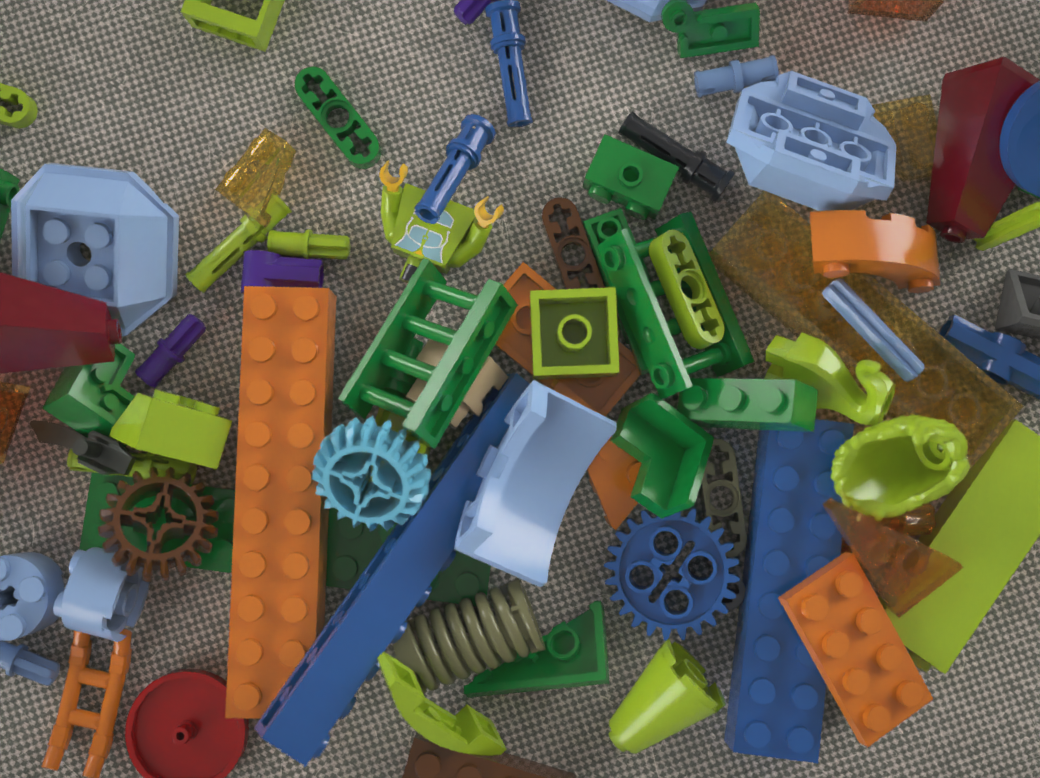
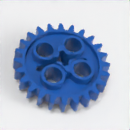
(703, 594)

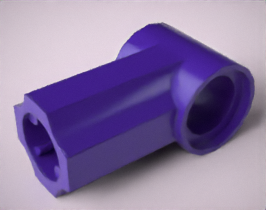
(272, 270)

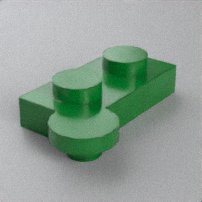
(712, 29)

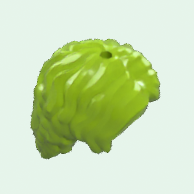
(899, 465)

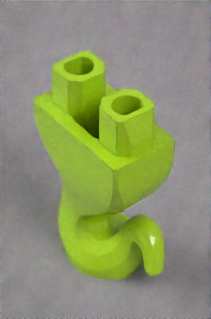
(822, 368)

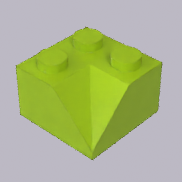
(174, 428)

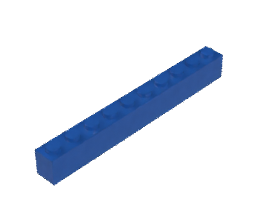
(385, 593)

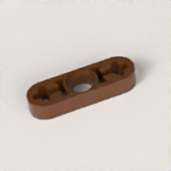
(573, 223)

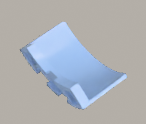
(531, 482)

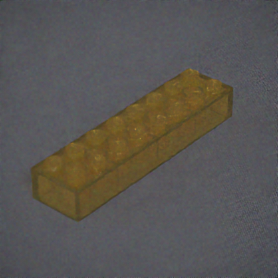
(773, 264)

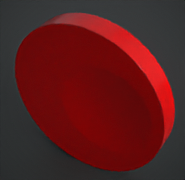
(182, 728)

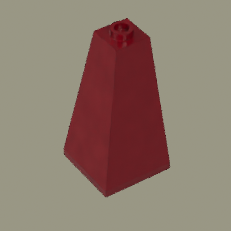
(967, 166)
(52, 327)

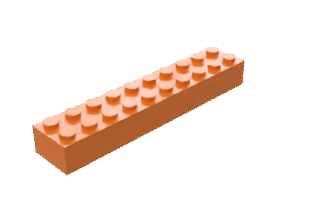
(277, 516)

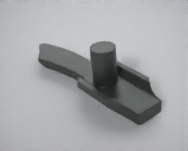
(94, 452)

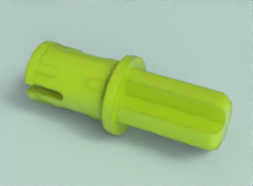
(308, 245)

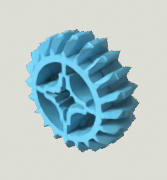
(398, 474)

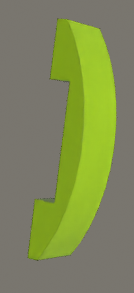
(464, 732)

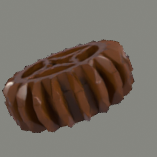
(143, 518)

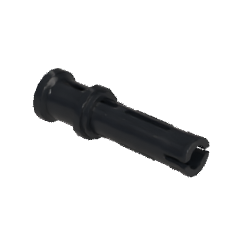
(692, 166)

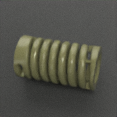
(515, 634)

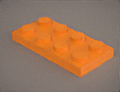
(515, 342)
(856, 648)

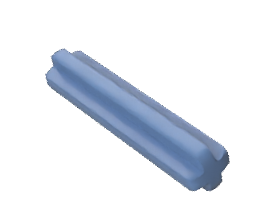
(873, 329)

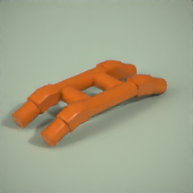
(70, 715)

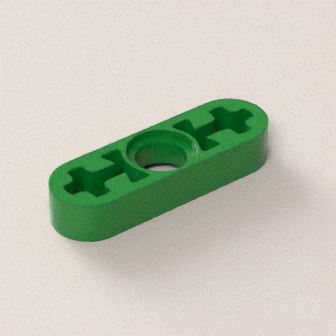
(329, 89)

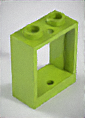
(233, 26)

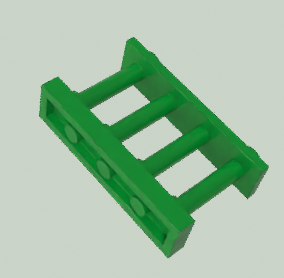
(646, 319)
(456, 370)

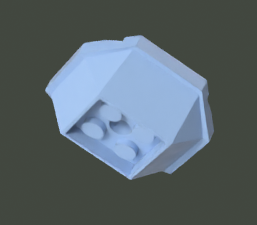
(812, 143)
(119, 220)

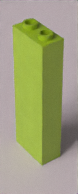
(988, 529)

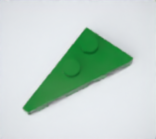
(572, 658)

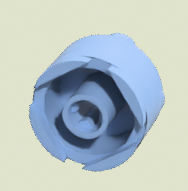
(36, 584)
(100, 595)

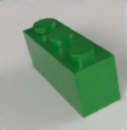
(750, 404)

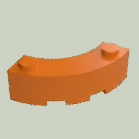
(885, 248)

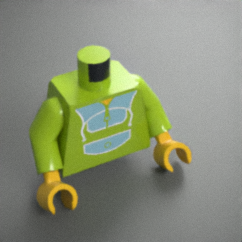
(448, 243)

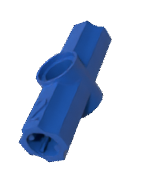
(995, 354)

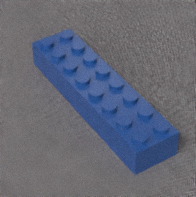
(774, 681)

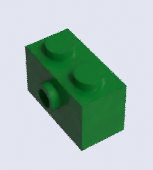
(629, 178)

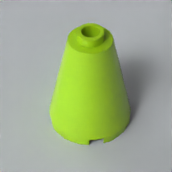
(664, 700)

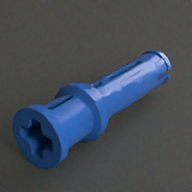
(508, 45)
(462, 155)

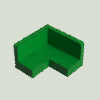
(91, 394)
(670, 453)

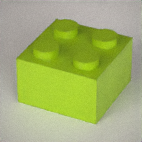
(574, 333)

